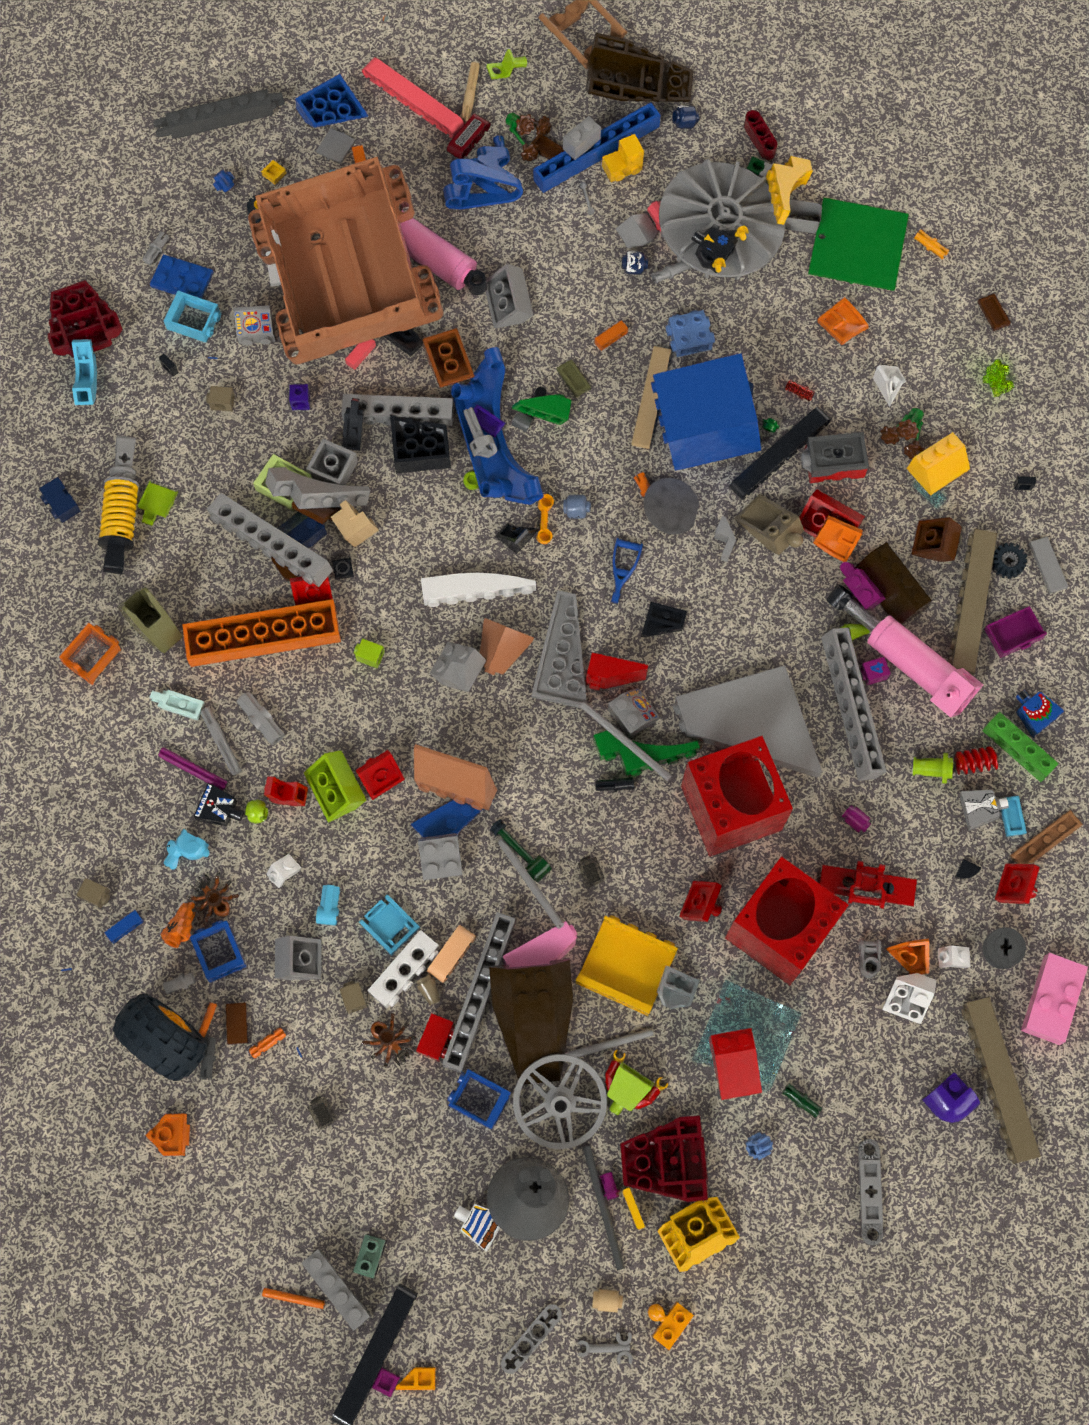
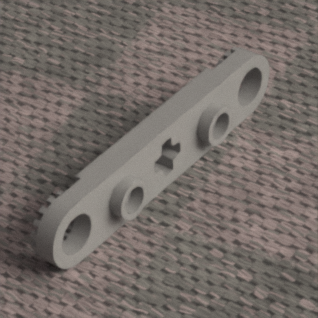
(870, 1208)

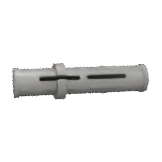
(669, 271)

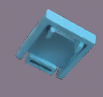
(387, 922)

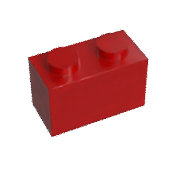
(435, 1038)

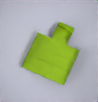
(156, 502)

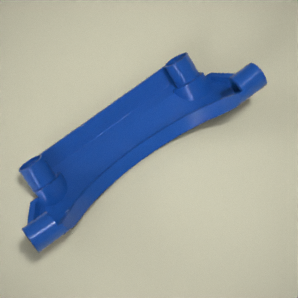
(500, 473)

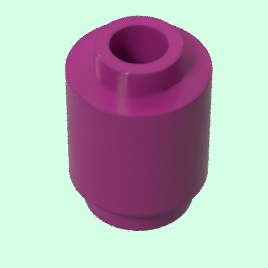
(856, 819)

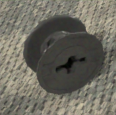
(995, 955)

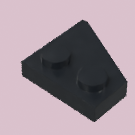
(663, 620)

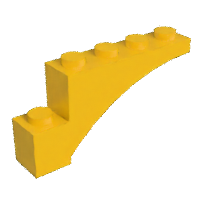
(783, 181)

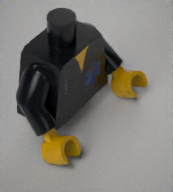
(717, 246)

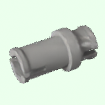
(180, 982)

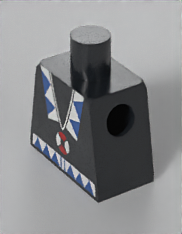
(217, 807)

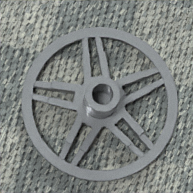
(559, 1101)

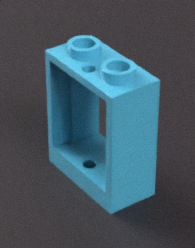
(176, 309)

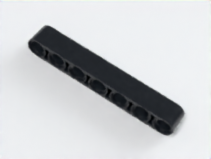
(782, 450)
(374, 1356)

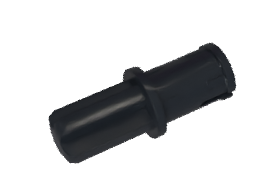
(615, 784)

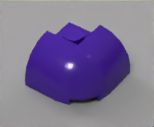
(952, 1100)

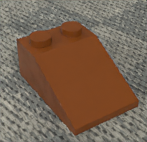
(447, 358)

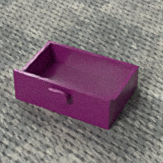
(1015, 632)

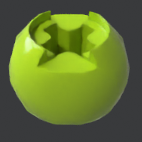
(256, 811)

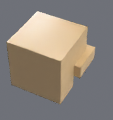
(354, 525)

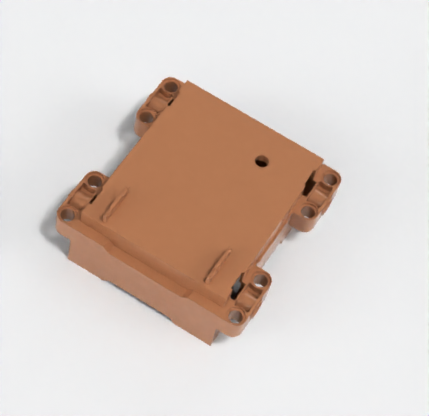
(358, 272)

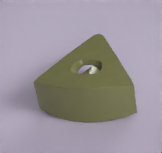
(150, 619)

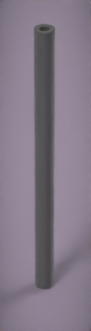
(603, 1208)

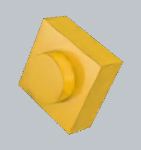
(274, 172)

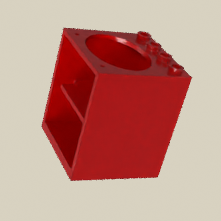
(733, 796)
(786, 920)

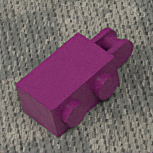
(861, 586)

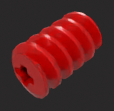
(974, 758)

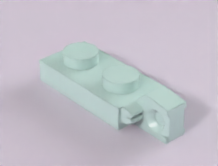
(178, 703)

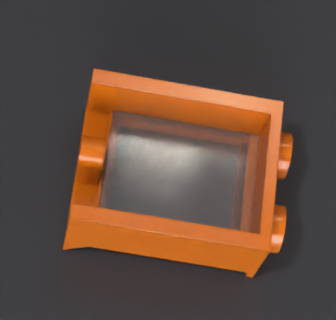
(90, 652)

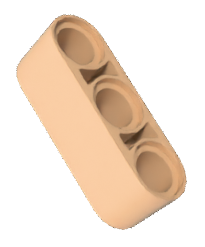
(450, 953)

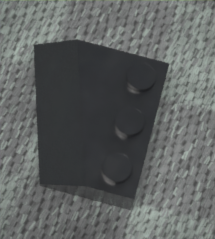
(419, 445)

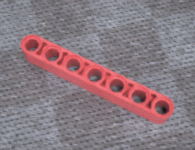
(413, 96)

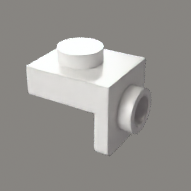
(283, 870)
(954, 957)

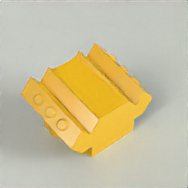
(697, 1233)

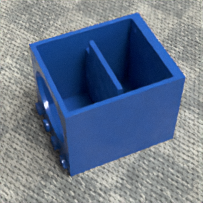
(707, 412)

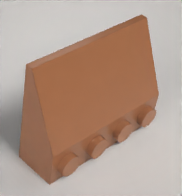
(453, 778)

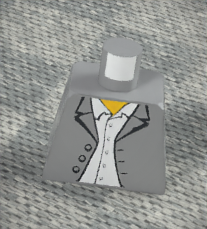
(981, 807)

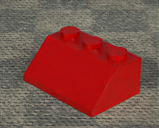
(821, 506)

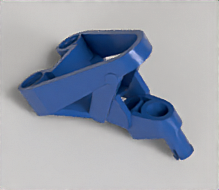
(483, 172)

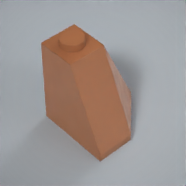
(501, 646)

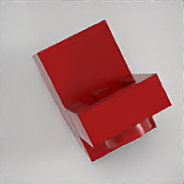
(285, 792)

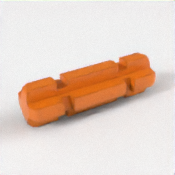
(267, 1042)

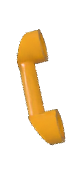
(544, 535)

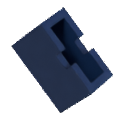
(59, 499)

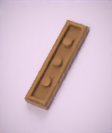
(1047, 839)

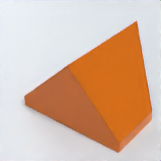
(912, 955)

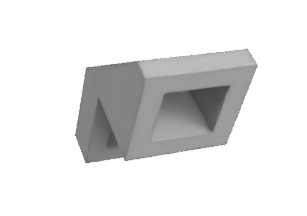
(725, 535)

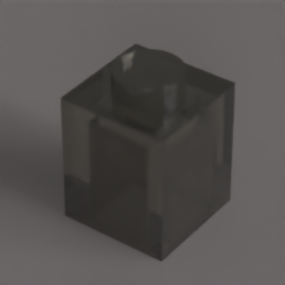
(590, 871)
(322, 1112)

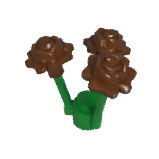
(525, 124)
(908, 428)

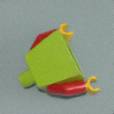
(629, 1087)

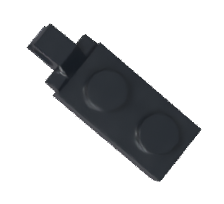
(353, 426)

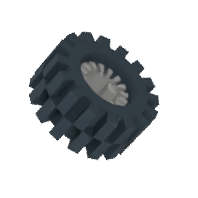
(1013, 569)

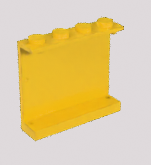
(626, 964)

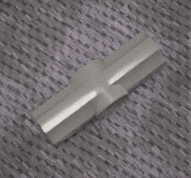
(260, 718)

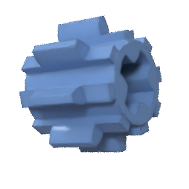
(759, 1146)

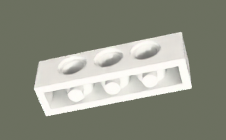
(379, 989)

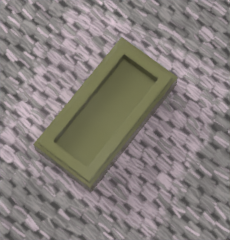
(573, 378)

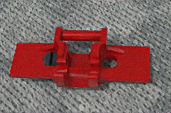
(869, 879)

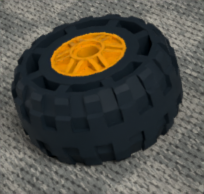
(159, 1037)

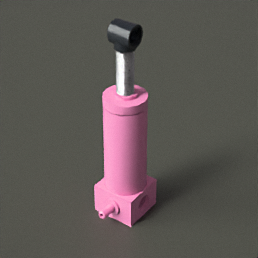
(949, 686)

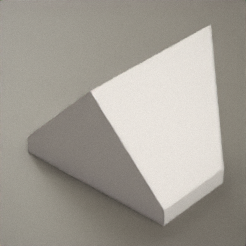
(889, 381)

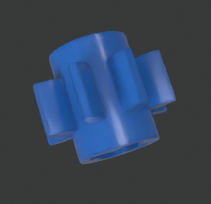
(223, 181)

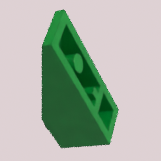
(550, 408)

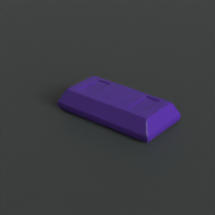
(488, 421)

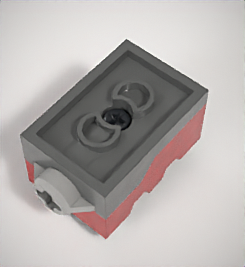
(835, 457)

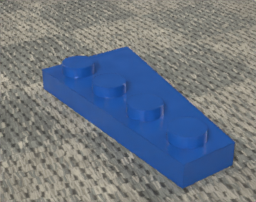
(446, 820)

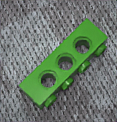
(1020, 747)

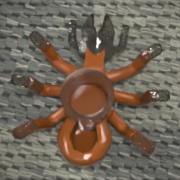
(213, 897)
(388, 1039)

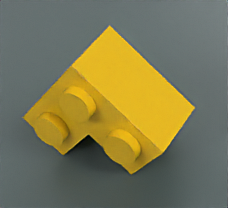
(625, 161)

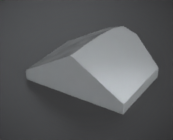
(637, 230)
(676, 988)

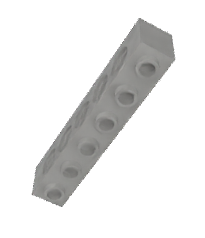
(406, 404)

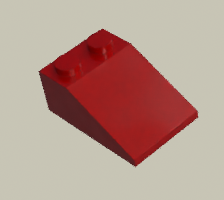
(610, 672)
(735, 1063)

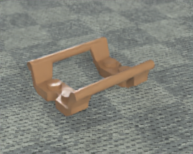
(573, 13)

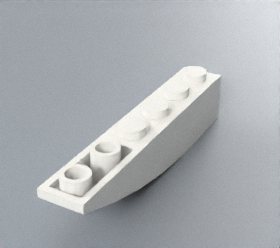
(471, 586)

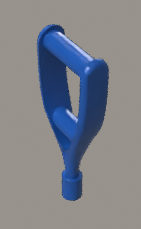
(622, 572)

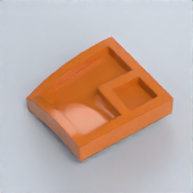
(843, 321)
(837, 538)

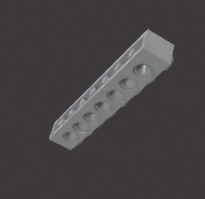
(270, 540)
(853, 704)
(478, 993)

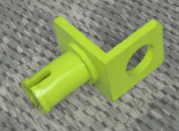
(507, 65)

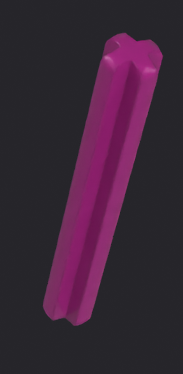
(192, 768)

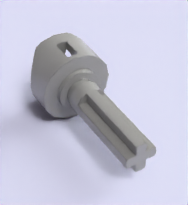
(481, 442)

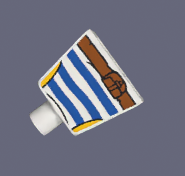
(478, 1225)

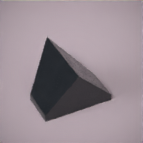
(515, 537)

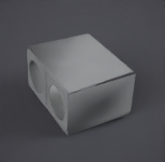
(804, 209)

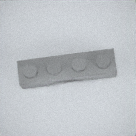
(336, 1290)

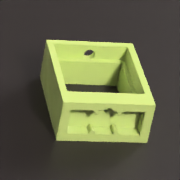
(260, 485)

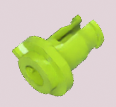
(934, 767)

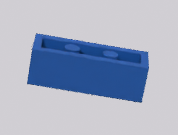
(124, 926)

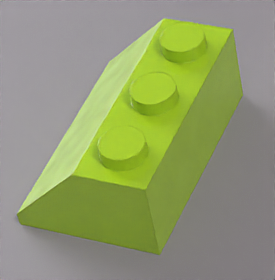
(334, 785)

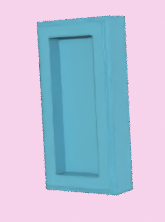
(1013, 817)

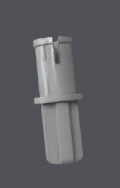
(155, 248)

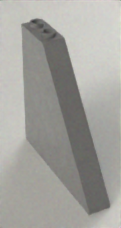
(749, 709)

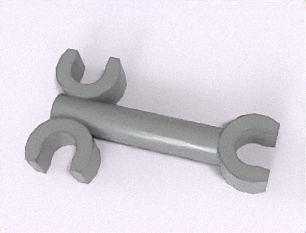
(622, 1348)

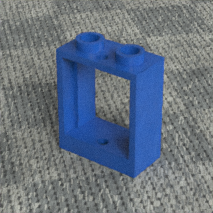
(227, 968)
(498, 1108)

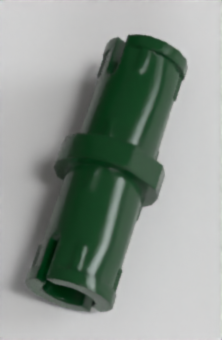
(801, 1100)

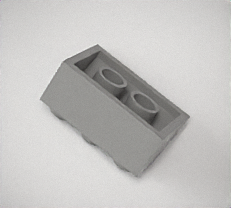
(508, 297)

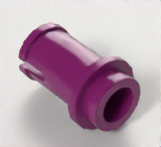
(609, 1186)

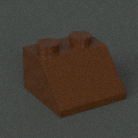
(937, 539)

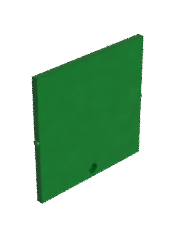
(859, 244)

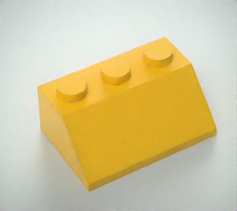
(940, 464)

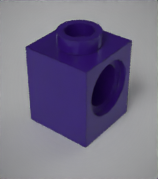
(299, 397)

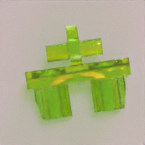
(996, 378)

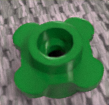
(770, 425)

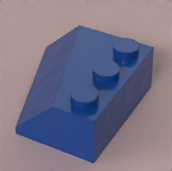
(329, 104)

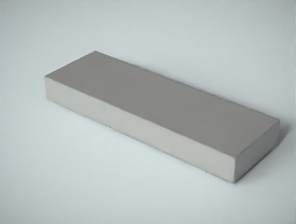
(1048, 565)

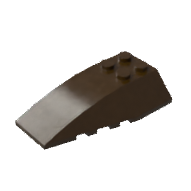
(633, 74)
(533, 1013)

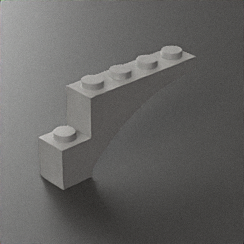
(311, 493)

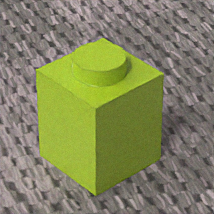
(369, 653)

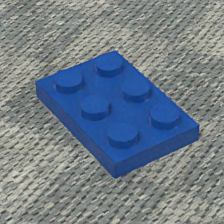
(182, 276)

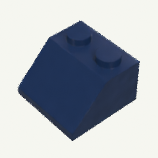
(303, 529)

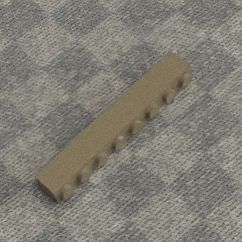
(973, 600)
(1001, 1081)

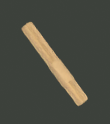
(470, 92)

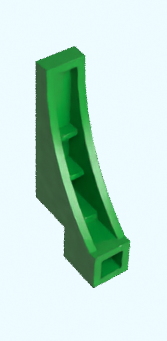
(609, 747)

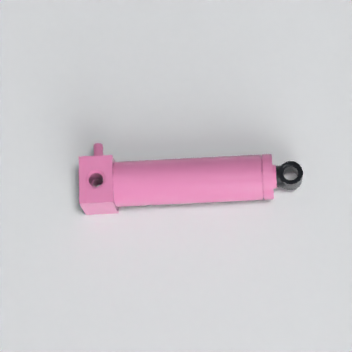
(442, 257)

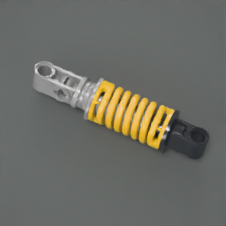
(119, 507)

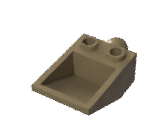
(771, 524)

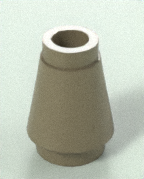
(428, 989)

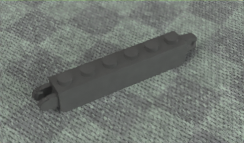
(218, 114)

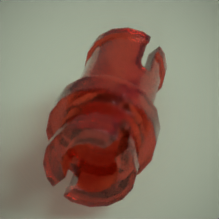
(802, 391)

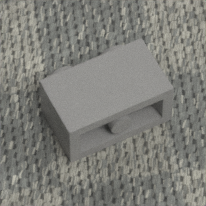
(581, 138)

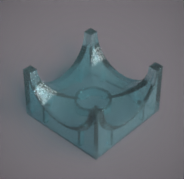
(770, 1024)

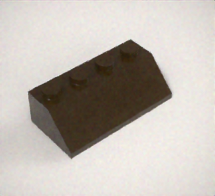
(902, 591)

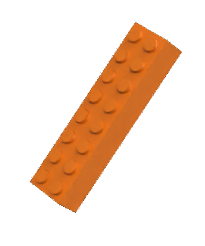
(261, 633)

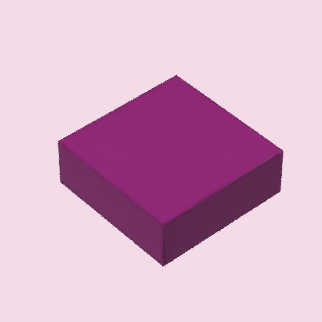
(386, 1382)

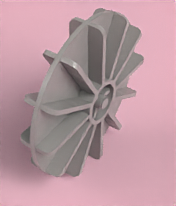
(722, 199)

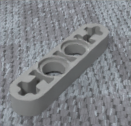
(531, 1338)

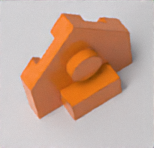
(171, 1134)

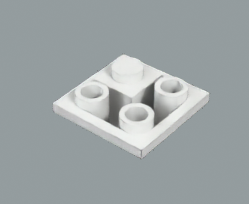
(910, 996)

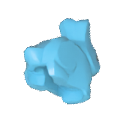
(186, 846)

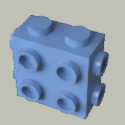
(690, 333)

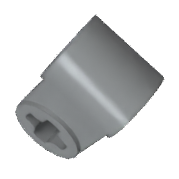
(869, 954)

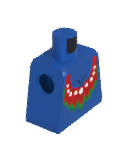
(1037, 711)

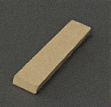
(648, 411)

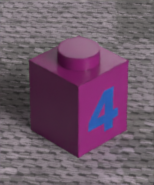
(875, 671)

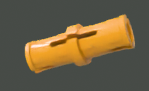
(931, 244)

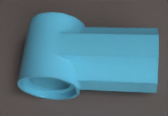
(328, 906)

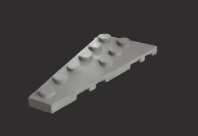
(561, 663)

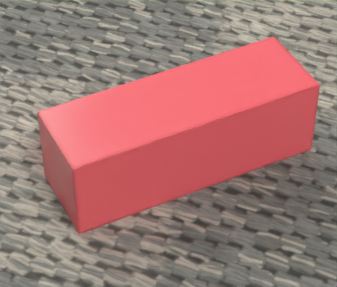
(360, 353)

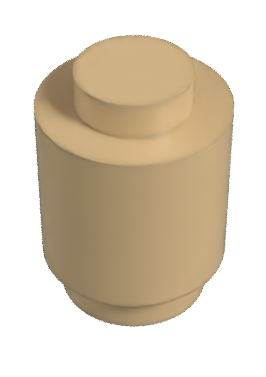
(607, 1300)

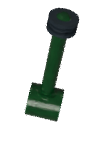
(536, 867)

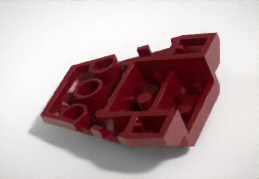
(79, 315)
(668, 1160)

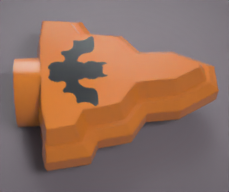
(180, 926)

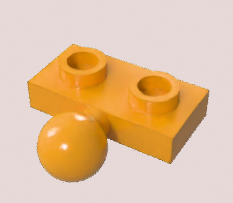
(671, 1324)

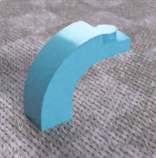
(86, 372)

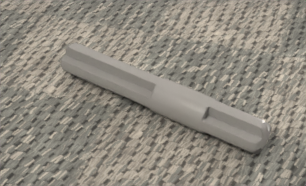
(220, 739)

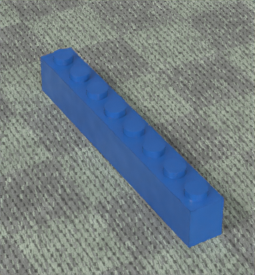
(564, 166)

